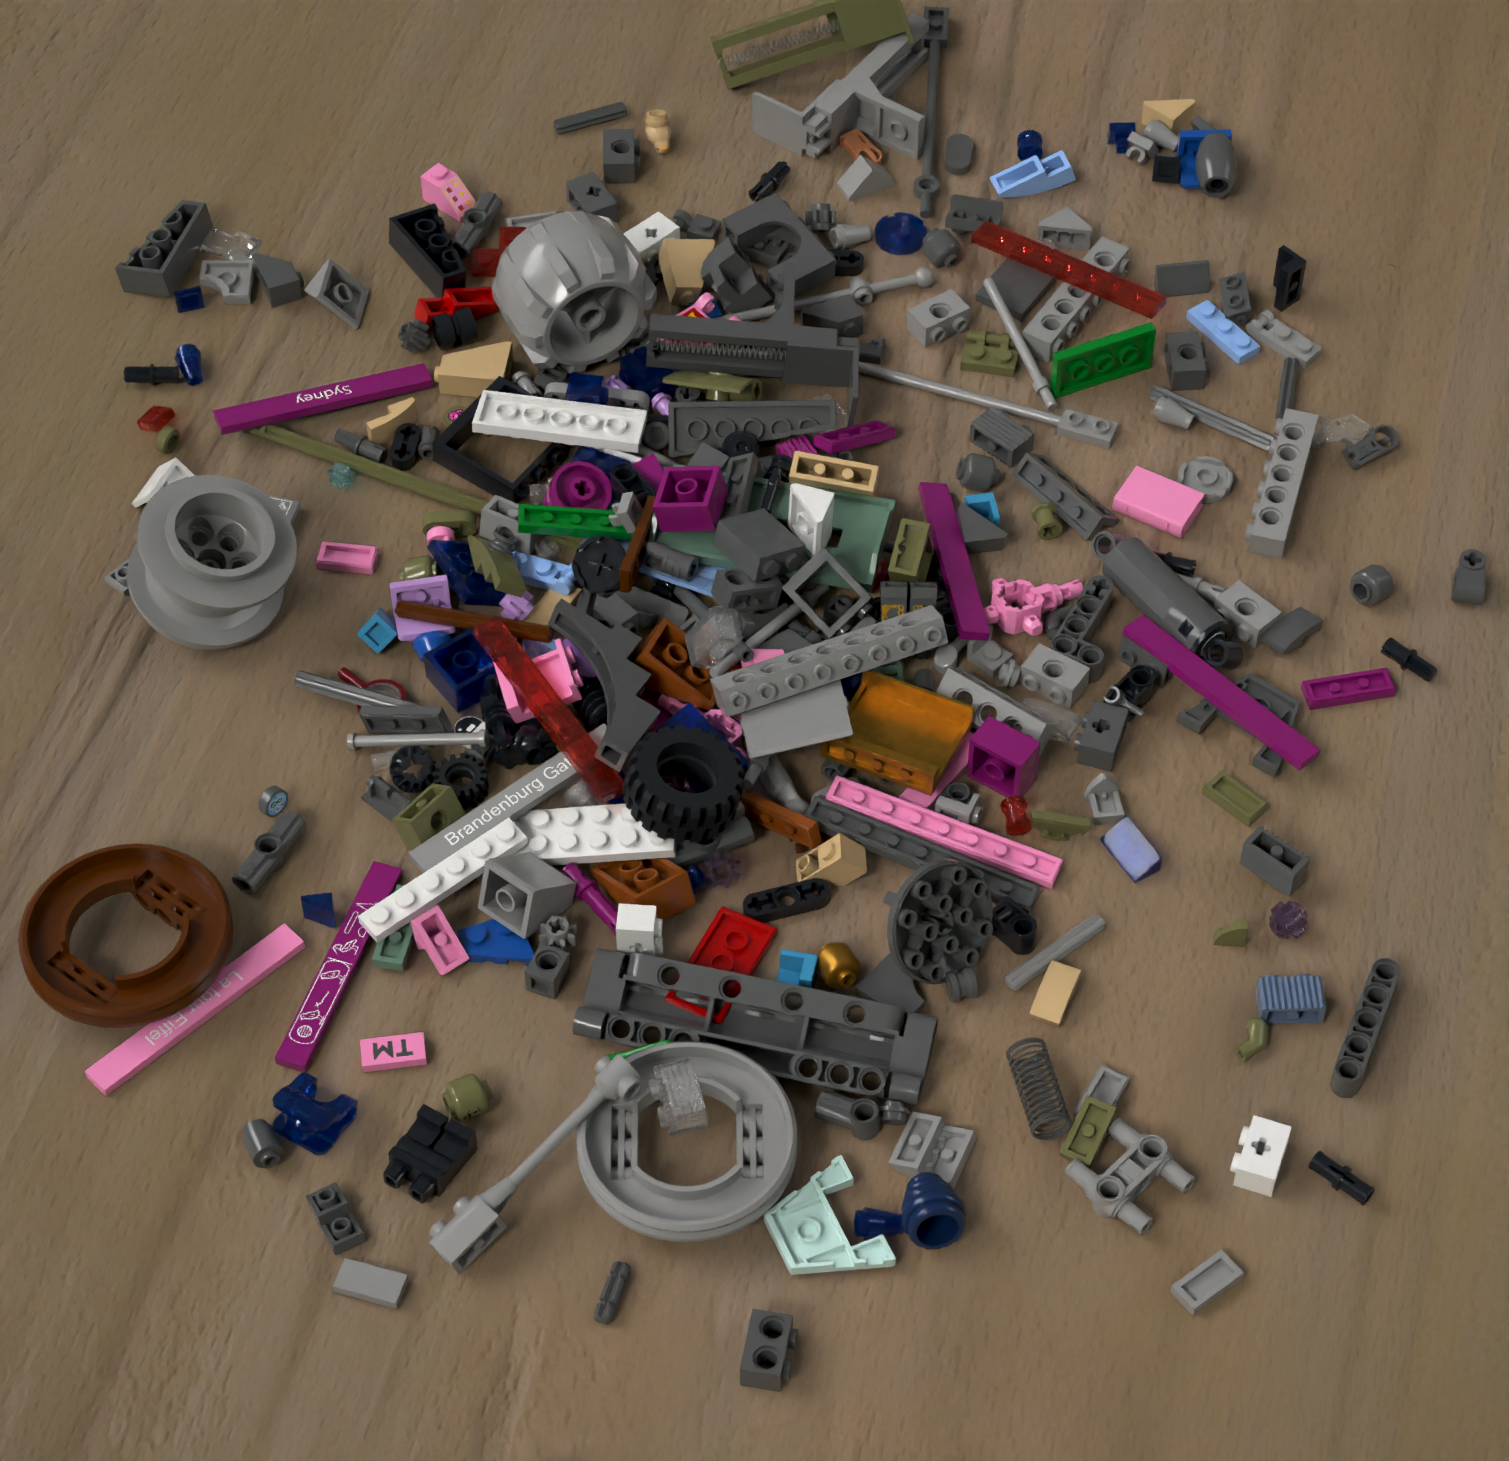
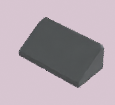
(1182, 278)

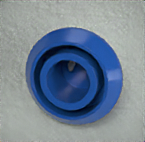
(429, 641)

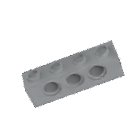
(958, 684)

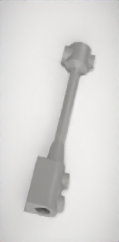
(478, 1219)

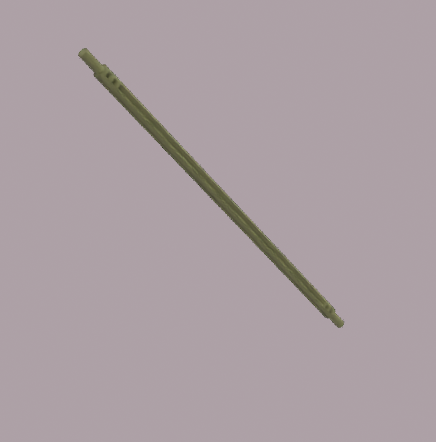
(386, 474)

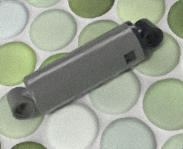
(1166, 599)

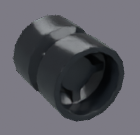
(454, 328)

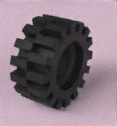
(464, 768)

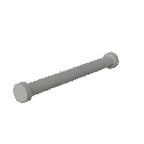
(481, 738)

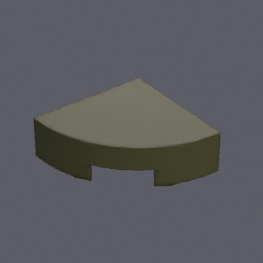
(1232, 935)

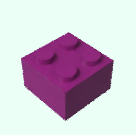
(690, 498)
(1003, 758)

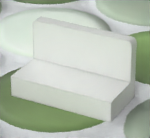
(164, 475)

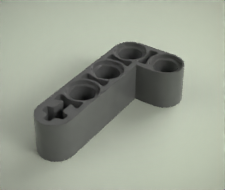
(1082, 623)

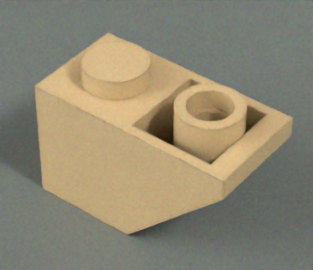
(834, 861)

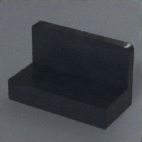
(1288, 278)

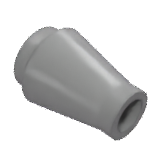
(1161, 135)
(848, 235)
(1172, 413)

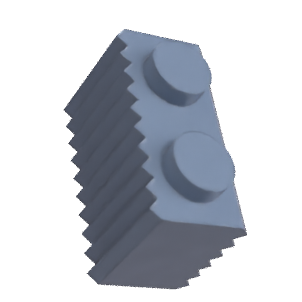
(1290, 999)

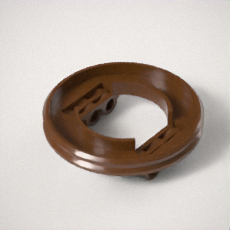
(163, 883)

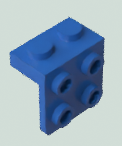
(1187, 148)

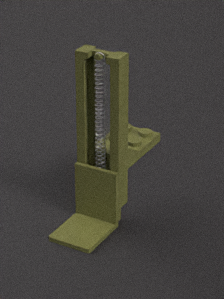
(851, 23)

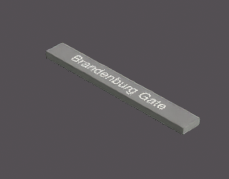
(508, 803)

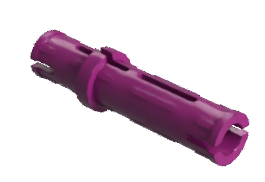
(589, 892)

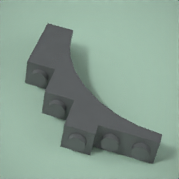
(622, 681)

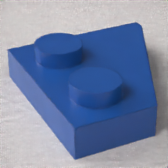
(494, 943)

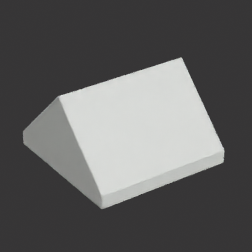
(811, 516)

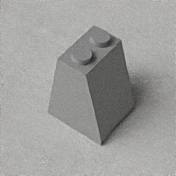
(524, 892)

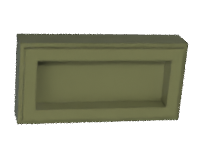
(1235, 798)

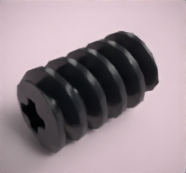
(593, 705)

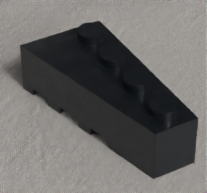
(427, 249)

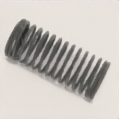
(1032, 1061)

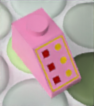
(446, 191)

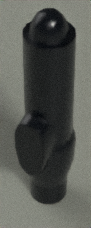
(771, 490)

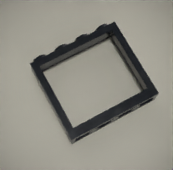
(448, 443)

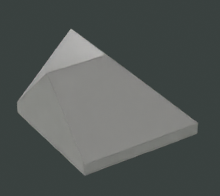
(339, 292)

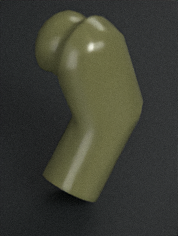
(1257, 1039)

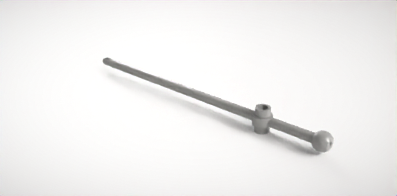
(859, 290)

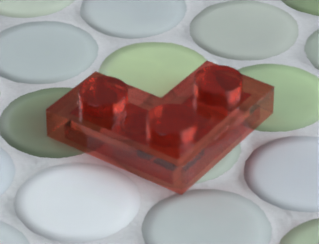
(487, 260)

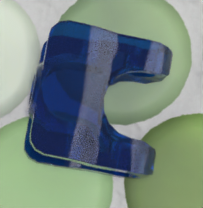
(308, 1121)

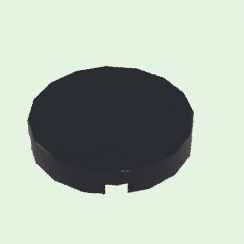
(598, 564)

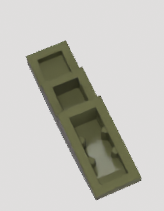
(496, 567)

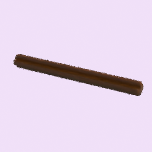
(467, 620)

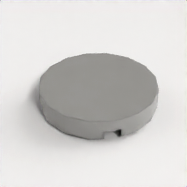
(1207, 476)

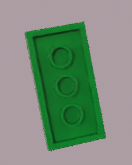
(1102, 360)

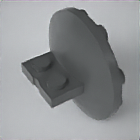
(939, 920)

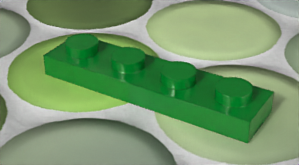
(568, 522)

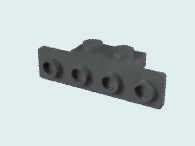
(650, 606)

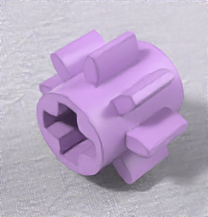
(516, 607)

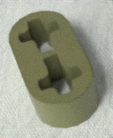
(460, 521)

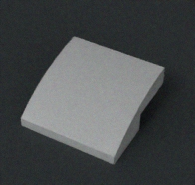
(933, 1148)

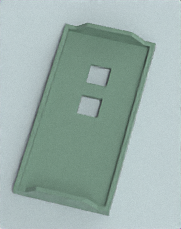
(860, 517)

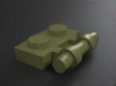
(989, 359)

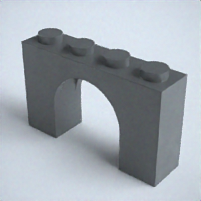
(775, 220)

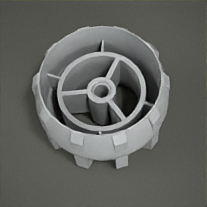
(573, 290)

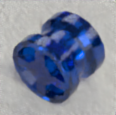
(1029, 144)

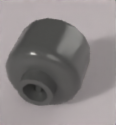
(941, 248)
(977, 472)
(1371, 585)

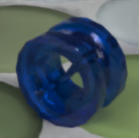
(696, 878)

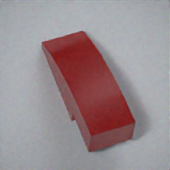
(478, 299)

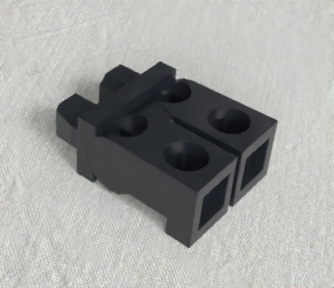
(430, 1154)

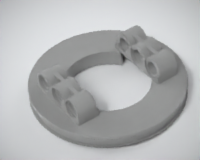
(764, 1144)

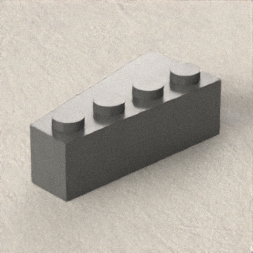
(167, 253)

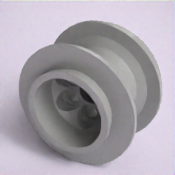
(202, 591)

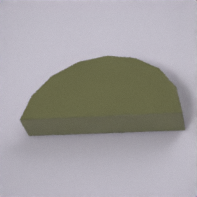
(1059, 826)

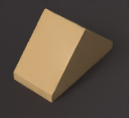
(1172, 113)

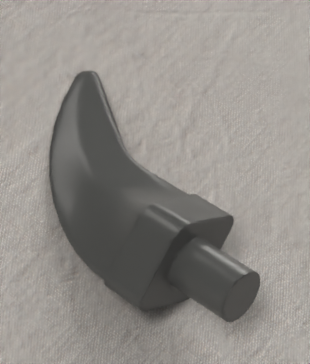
(752, 622)

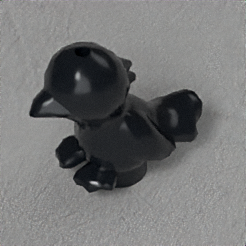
(528, 746)

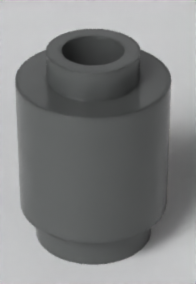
(262, 1143)

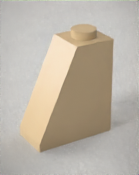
(681, 268)
(474, 369)

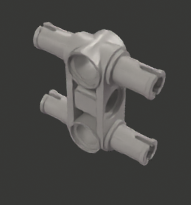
(1130, 1176)

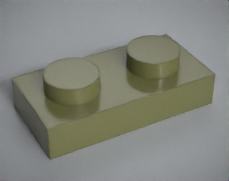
(1088, 1131)

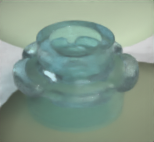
(340, 475)

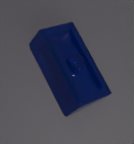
(1132, 850)

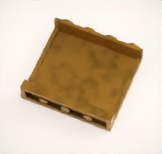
(901, 732)

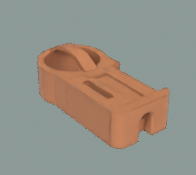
(858, 144)

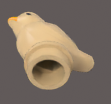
(658, 130)

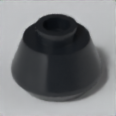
(740, 439)

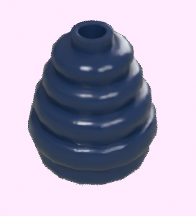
(932, 1212)

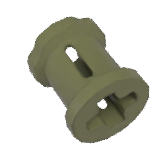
(1048, 525)

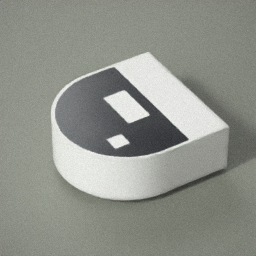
(469, 725)

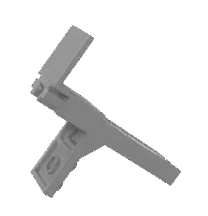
(854, 103)

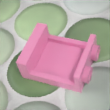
(558, 671)

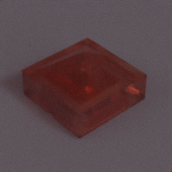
(155, 418)

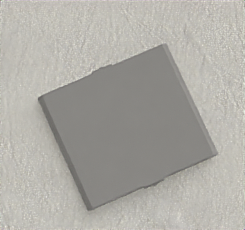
(797, 721)

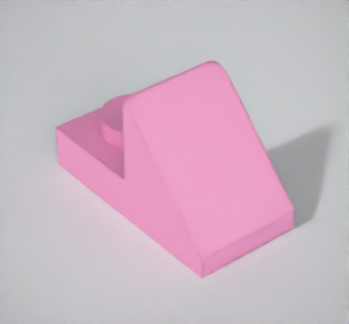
(439, 940)

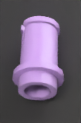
(660, 403)

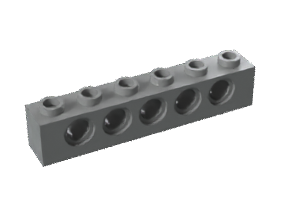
(1071, 305)
(1283, 483)

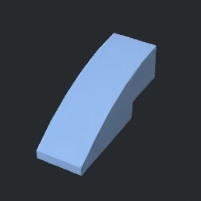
(1034, 176)

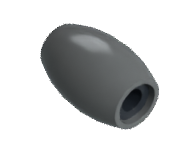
(1216, 165)

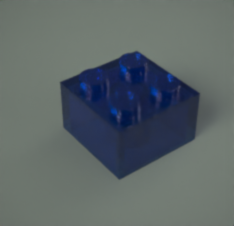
(459, 669)

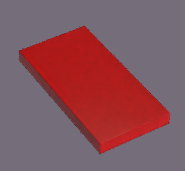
(731, 945)

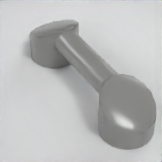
(946, 655)

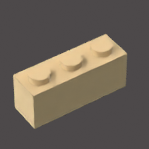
(834, 473)

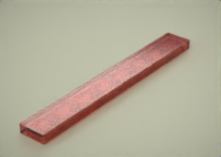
(1069, 269)
(548, 708)

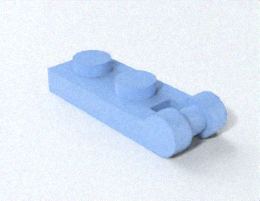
(545, 573)

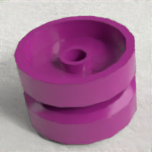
(579, 486)

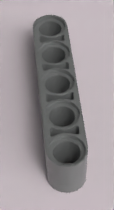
(1364, 1039)

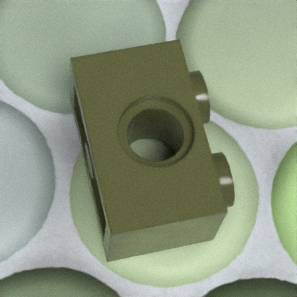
(428, 815)

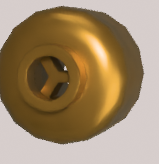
(838, 965)

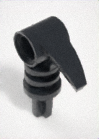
(495, 712)

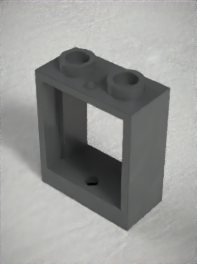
(809, 572)

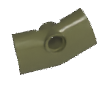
(718, 385)

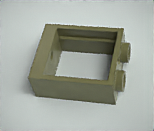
(915, 561)

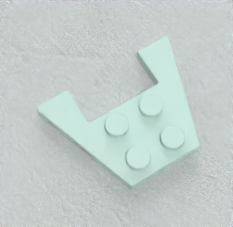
(811, 1235)

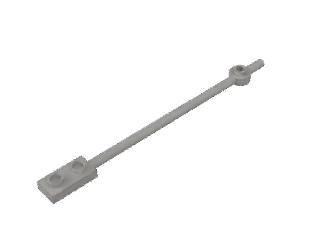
(1069, 425)

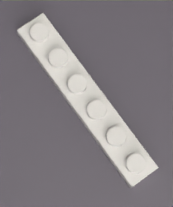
(441, 880)

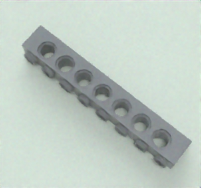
(829, 661)

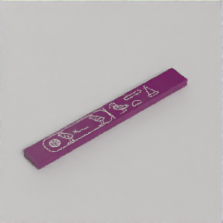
(335, 971)

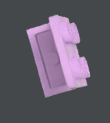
(426, 591)

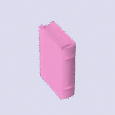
(1158, 501)

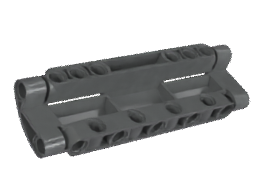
(760, 1024)

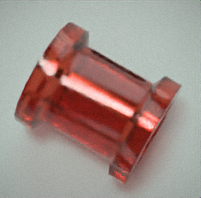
(1016, 817)

